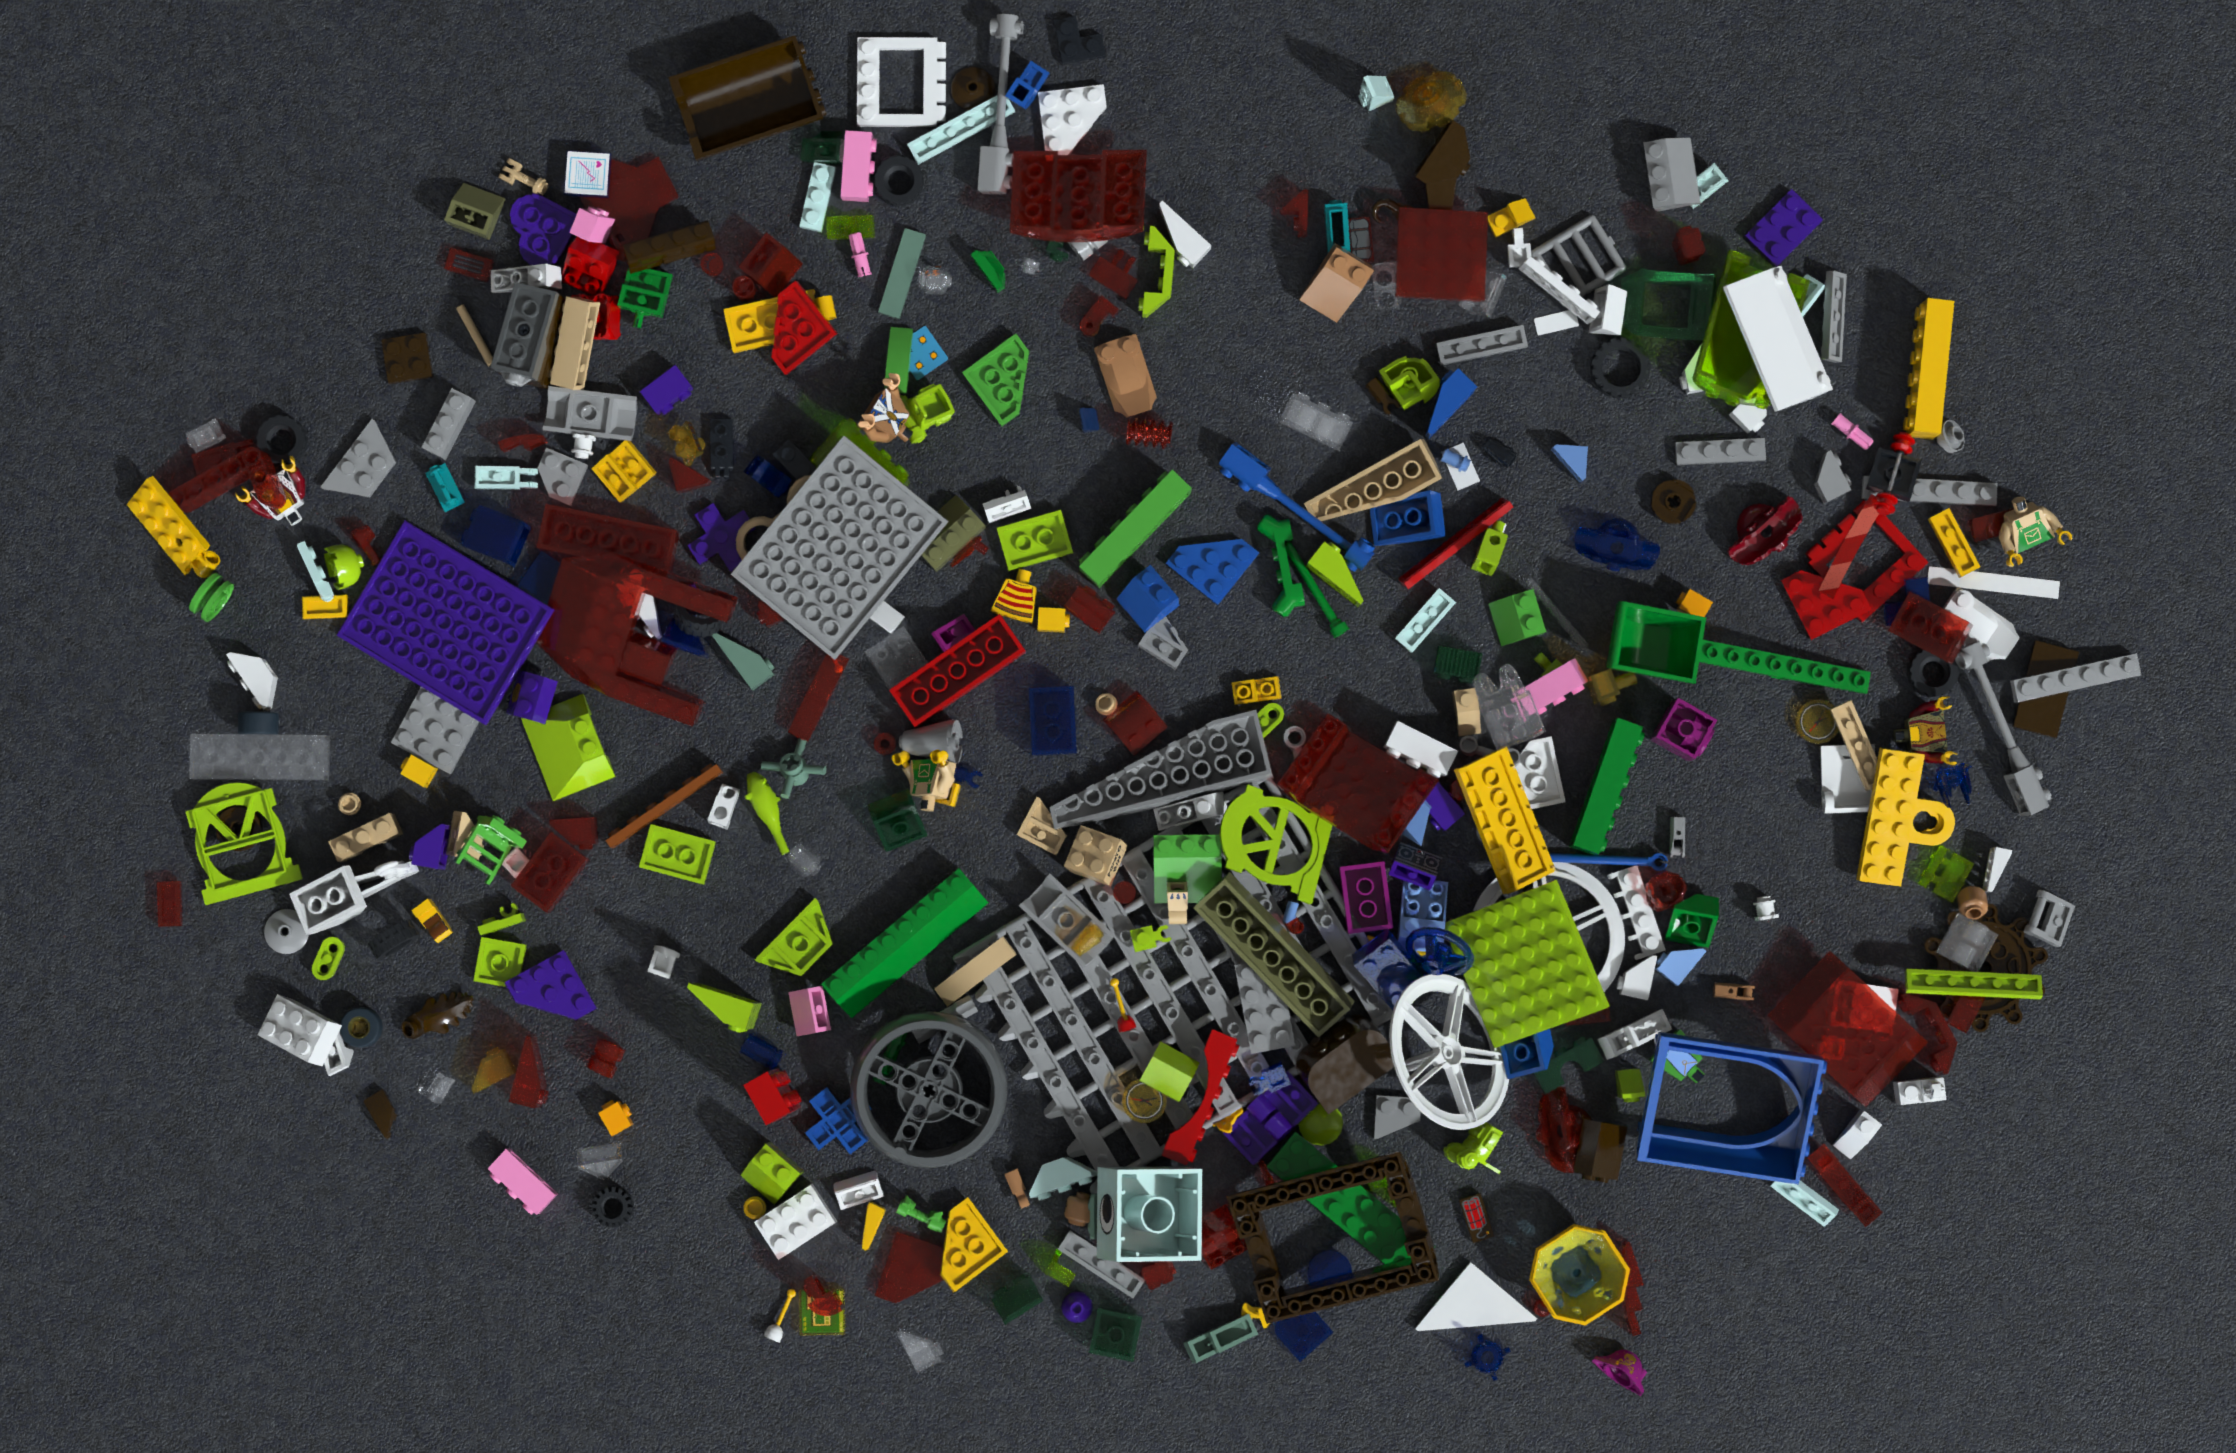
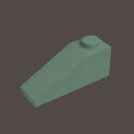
(749, 664)

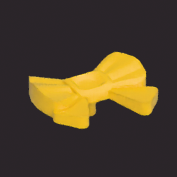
(1225, 1124)
(1255, 1312)

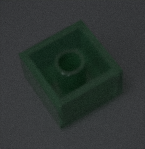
(1115, 1334)

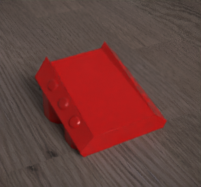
(608, 316)

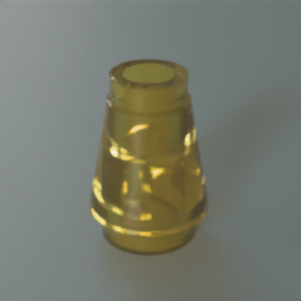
(1089, 937)

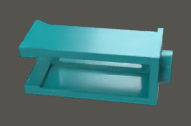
(1336, 206)

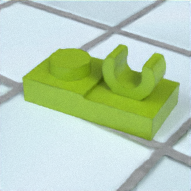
(491, 924)

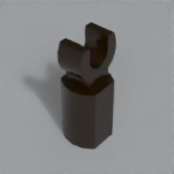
(1381, 395)

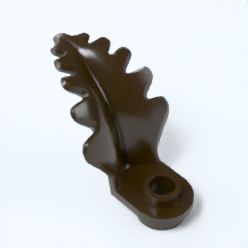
(437, 1015)

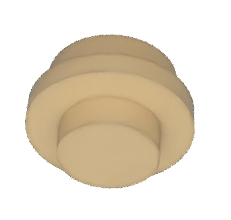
(1106, 704)
(349, 803)

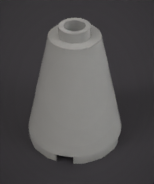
(936, 736)

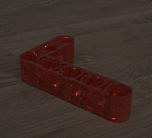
(229, 479)

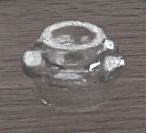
(1029, 265)

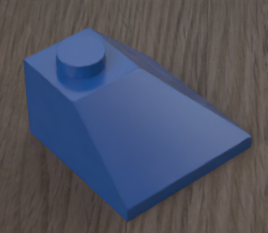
(1527, 1054)

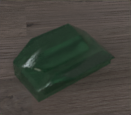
(823, 148)

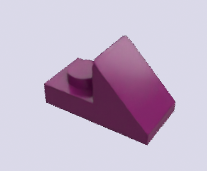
(953, 632)

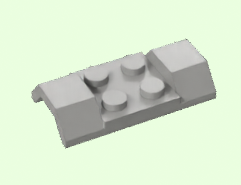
(591, 413)
(1064, 918)

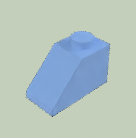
(1678, 964)

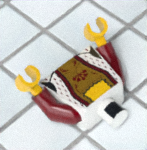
(294, 488)

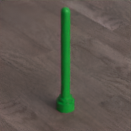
(1336, 625)

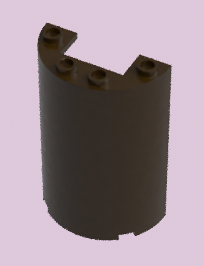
(747, 97)

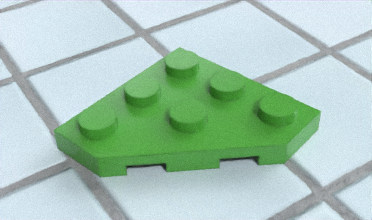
(1001, 378)

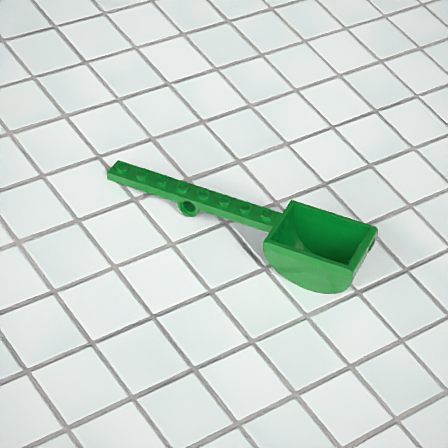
(1672, 646)

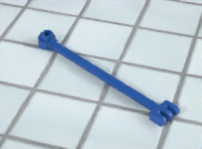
(1612, 860)

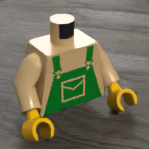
(2028, 527)
(928, 777)

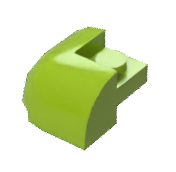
(1410, 381)

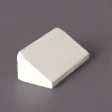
(887, 617)
(858, 1190)

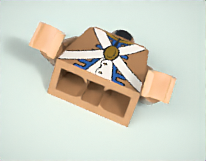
(886, 414)

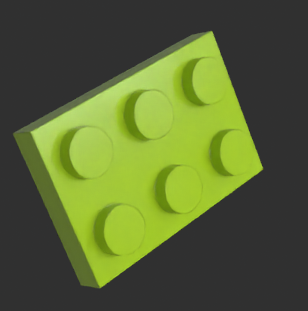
(1034, 540)
(677, 854)

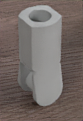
(1677, 832)

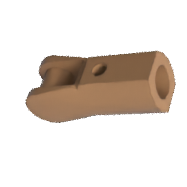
(1729, 991)

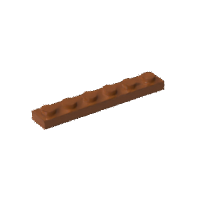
(655, 810)

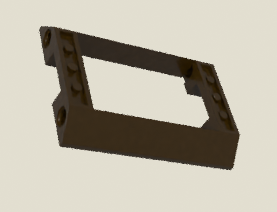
(1284, 1303)

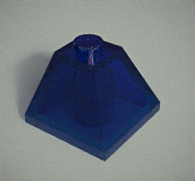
(675, 637)

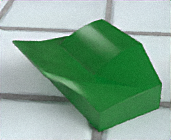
(990, 268)

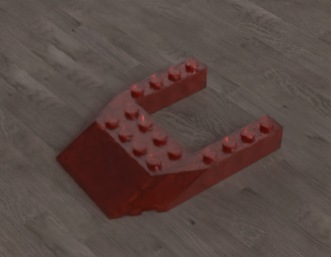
(595, 618)

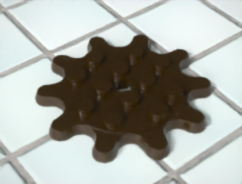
(2006, 956)

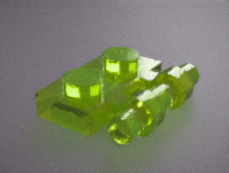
(1952, 877)

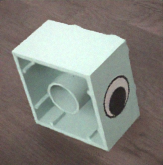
(1149, 1213)

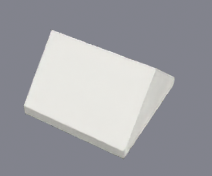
(1611, 305)

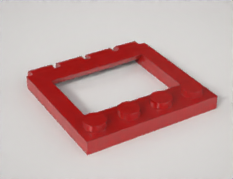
(1891, 579)

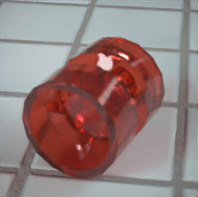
(605, 1058)

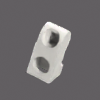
(724, 806)

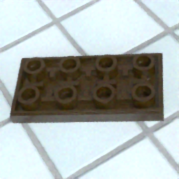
(2044, 713)

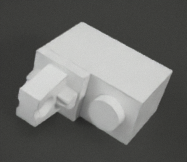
(1919, 1090)

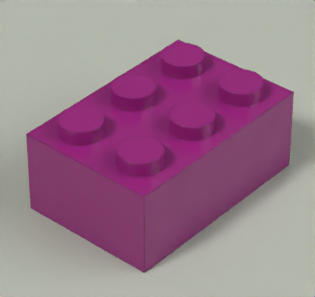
(1367, 895)

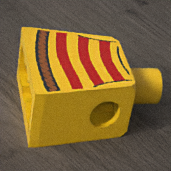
(1016, 598)

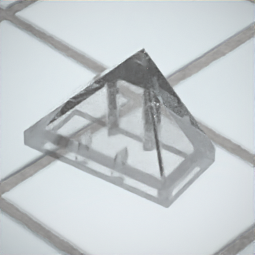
(600, 1159)

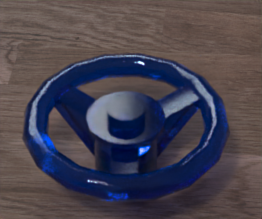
(1439, 956)

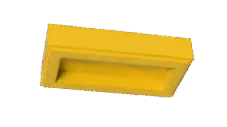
(315, 608)

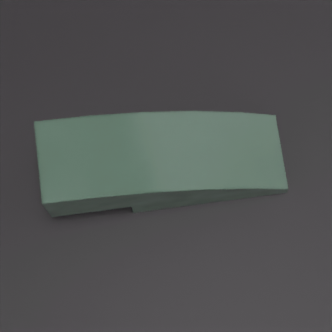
(1220, 1338)

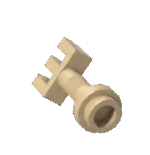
(539, 186)

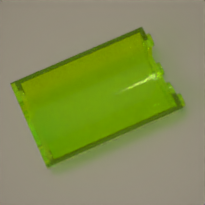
(1724, 360)

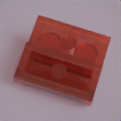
(1135, 722)
(824, 1302)

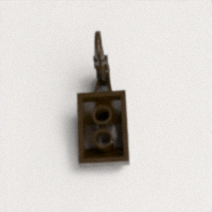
(1438, 171)

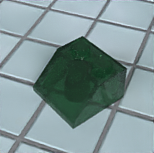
(897, 820)
(1018, 1298)

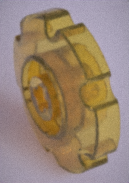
(1431, 101)

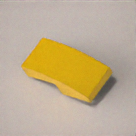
(1256, 690)

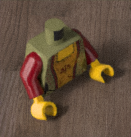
(1926, 732)

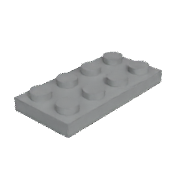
(1264, 1013)

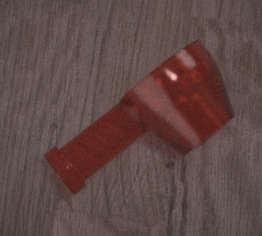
(363, 536)

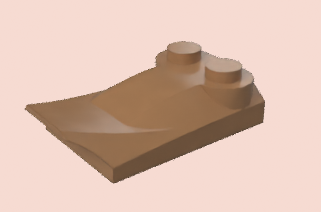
(1126, 375)

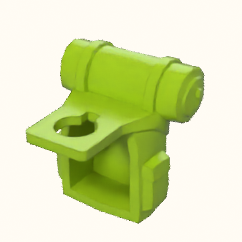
(927, 409)
(1475, 1148)

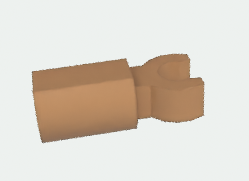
(1017, 1187)

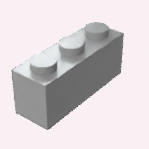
(448, 424)

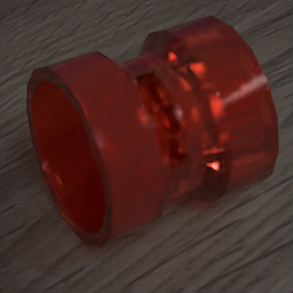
(741, 285)

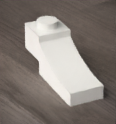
(1634, 1034)

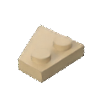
(1039, 828)

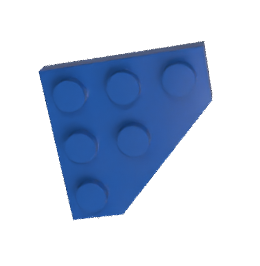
(1213, 566)

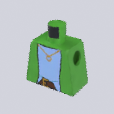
(1682, 1064)

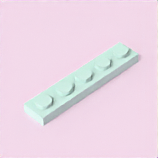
(957, 130)

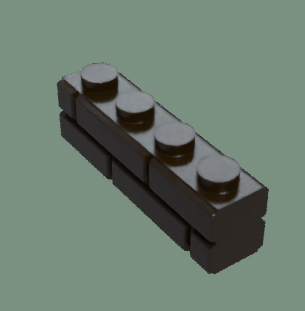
(669, 247)

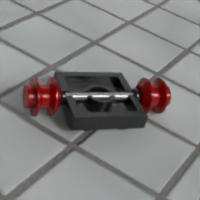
(1894, 474)

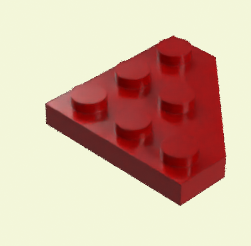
(798, 328)
(1818, 610)

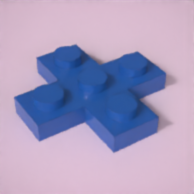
(836, 1122)

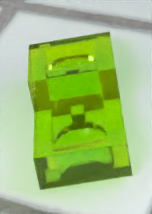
(842, 226)

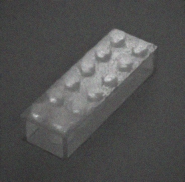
(259, 757)

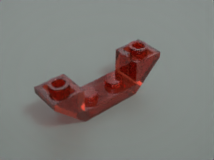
(1943, 1057)

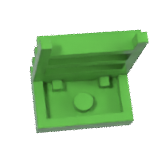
(497, 835)

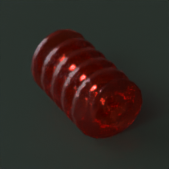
(1149, 433)

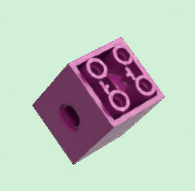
(1684, 730)

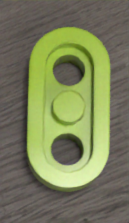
(1266, 723)
(328, 958)

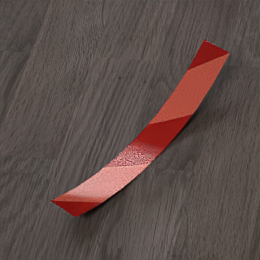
(1849, 548)

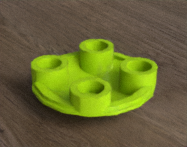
(1320, 1127)

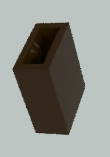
(1600, 1150)

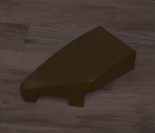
(381, 1111)

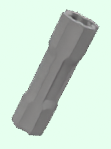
(962, 1008)

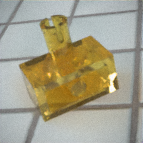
(1606, 687)

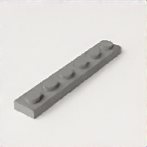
(1947, 492)
(2075, 677)

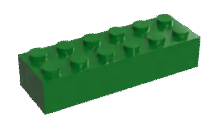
(1606, 786)

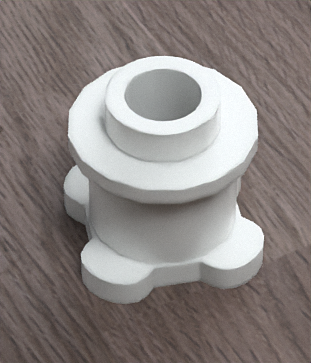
(582, 445)
(1765, 908)

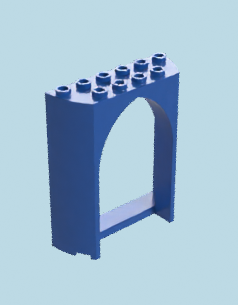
(1766, 1155)

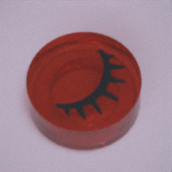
(712, 264)

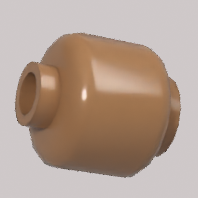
(1972, 902)
(1077, 1209)

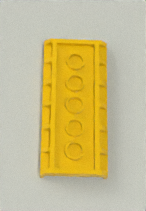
(1505, 820)

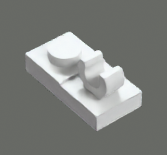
(1007, 506)

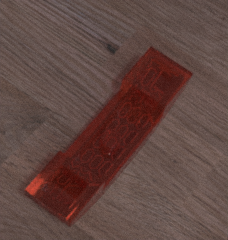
(1844, 1185)

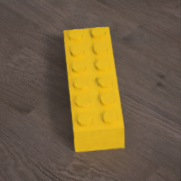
(1929, 368)

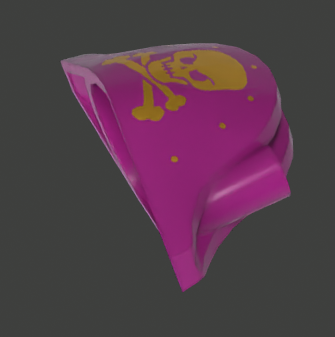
(1624, 1369)

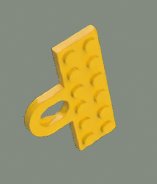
(1891, 818)

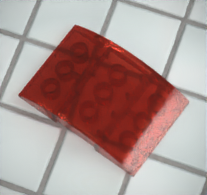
(1078, 195)

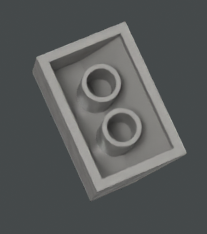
(1671, 173)

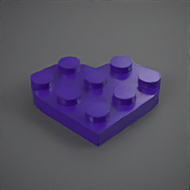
(542, 228)

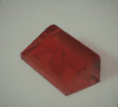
(1987, 526)

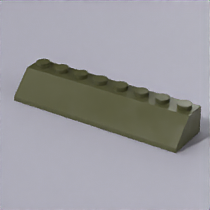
(1274, 954)

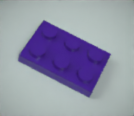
(1783, 228)

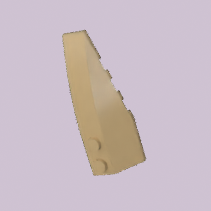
(1380, 484)

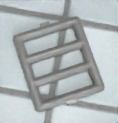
(1573, 232)

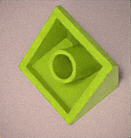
(1169, 1071)

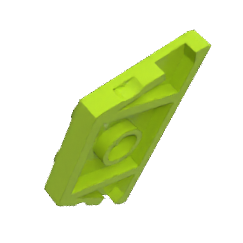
(799, 942)

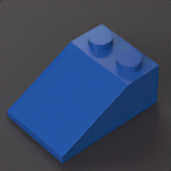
(1453, 393)
(1409, 520)

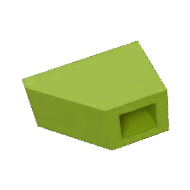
(1629, 1085)

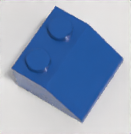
(1148, 599)

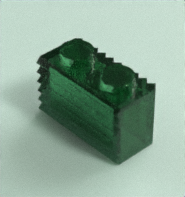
(1456, 663)

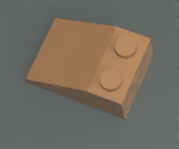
(1336, 283)

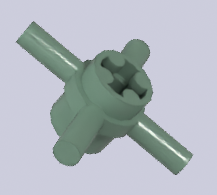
(793, 768)

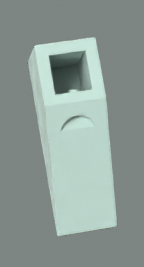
(1375, 92)

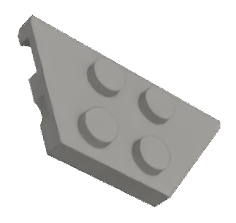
(363, 464)

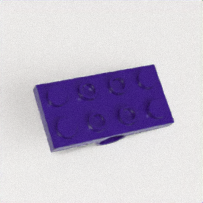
(1270, 1120)

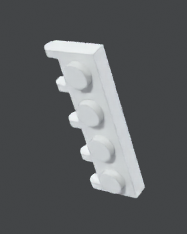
(1639, 911)

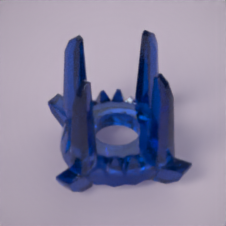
(1945, 785)
(1484, 1346)

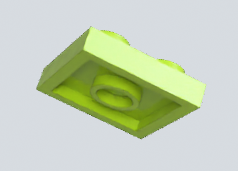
(498, 961)

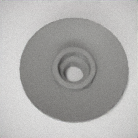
(276, 940)

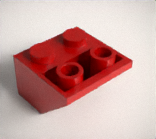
(589, 266)

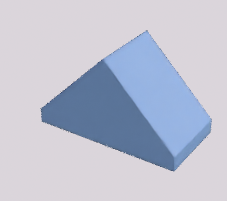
(1573, 458)

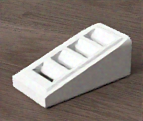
(1996, 863)

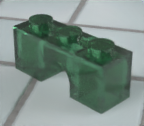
(1583, 1052)

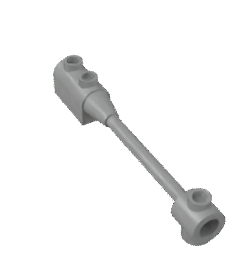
(996, 158)
(2023, 779)

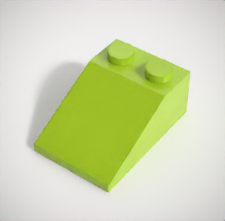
(1332, 568)

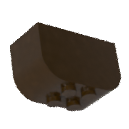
(1344, 1061)

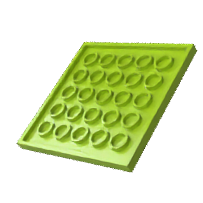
(1528, 964)

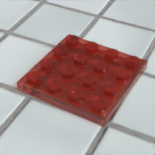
(1441, 254)

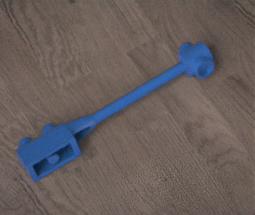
(1253, 476)

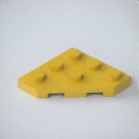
(968, 1245)

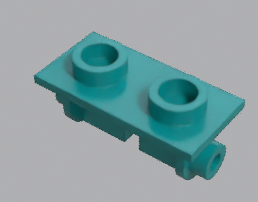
(444, 487)

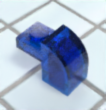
(767, 476)

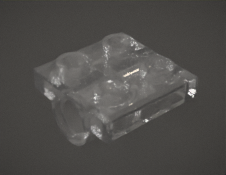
(1967, 943)

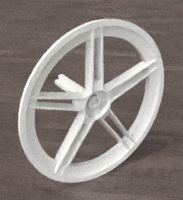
(1605, 901)
(1446, 1054)

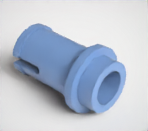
(1456, 460)

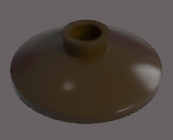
(960, 87)

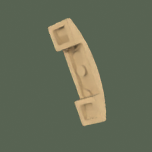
(975, 971)

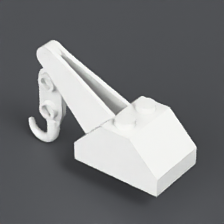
(338, 897)

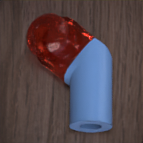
(1291, 920)

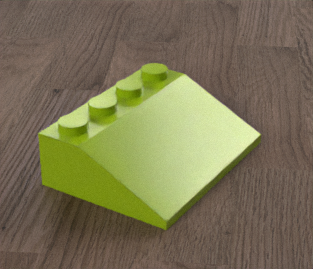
(731, 1009)

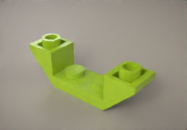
(1159, 244)

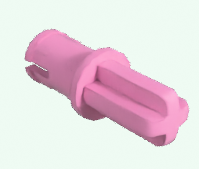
(859, 254)
(1852, 431)

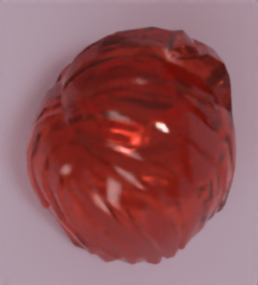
(1665, 890)

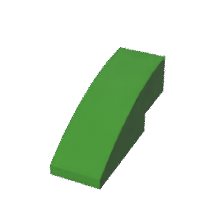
(899, 356)

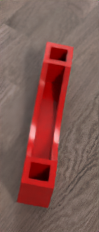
(1182, 1141)

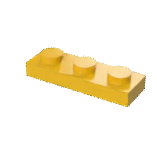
(1954, 542)

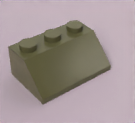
(957, 533)

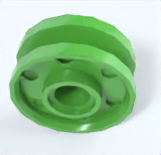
(211, 597)

